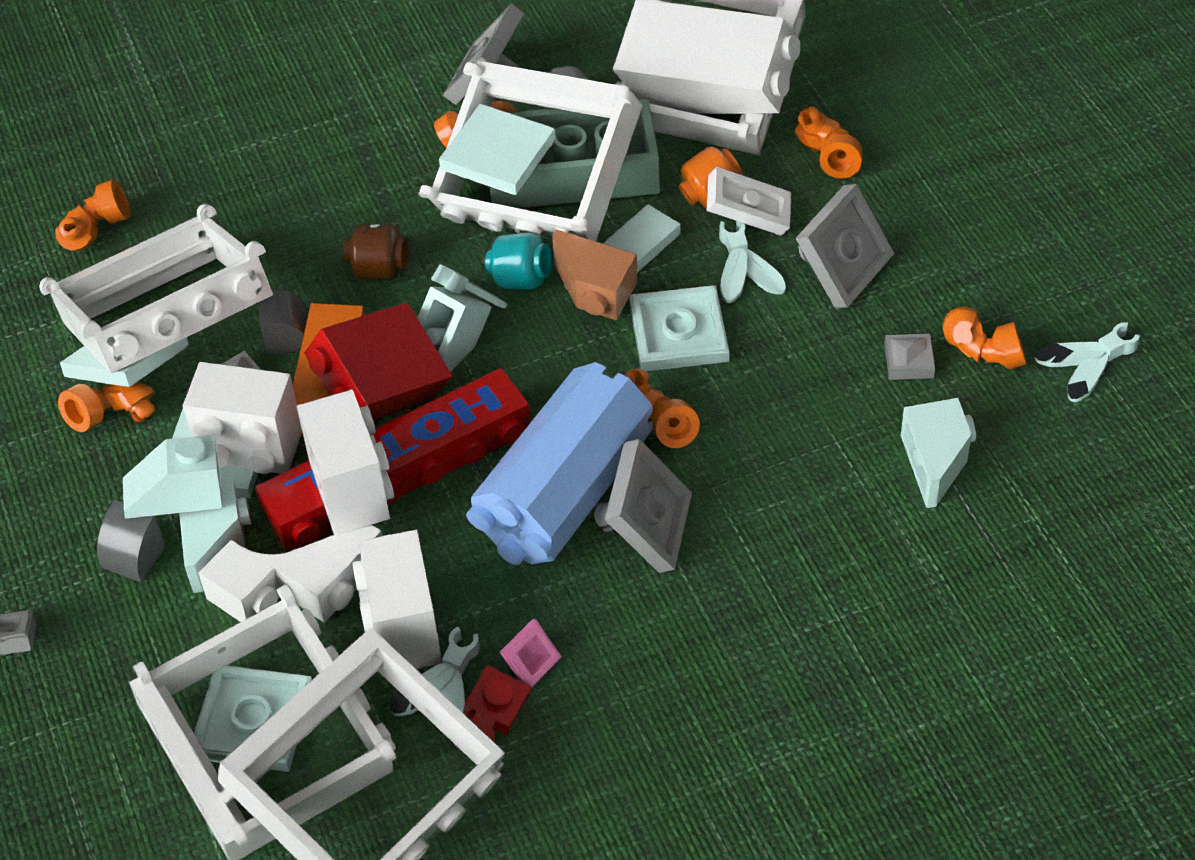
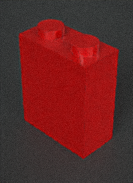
(380, 358)

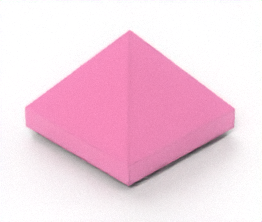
(530, 653)

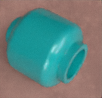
(519, 261)

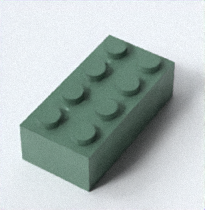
(569, 161)

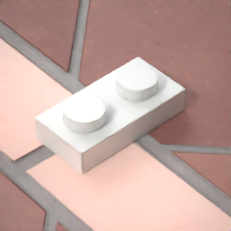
(748, 201)

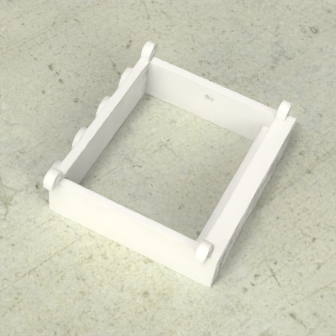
(552, 91)
(752, 127)
(148, 267)
(154, 697)
(314, 704)

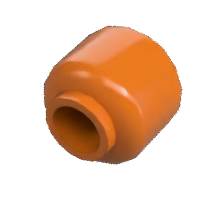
(697, 169)

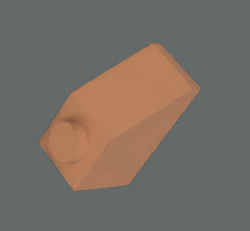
(595, 273)

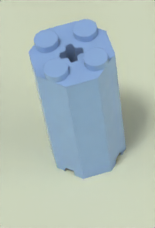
(560, 465)

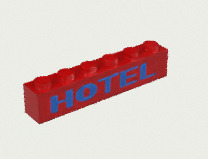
(418, 449)

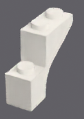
(317, 575)

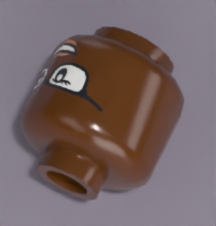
(376, 252)

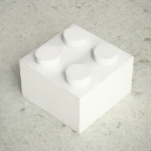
(248, 413)
(346, 461)
(397, 596)

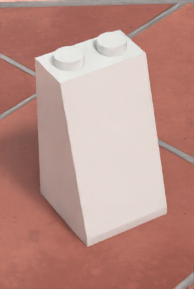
(706, 58)

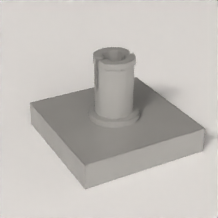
(486, 48)
(844, 246)
(646, 506)

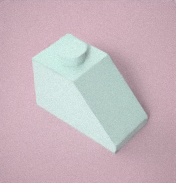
(453, 323)
(937, 445)
(174, 479)
(209, 531)

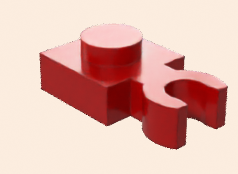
(496, 702)

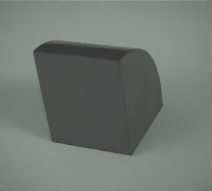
(282, 322)
(128, 544)

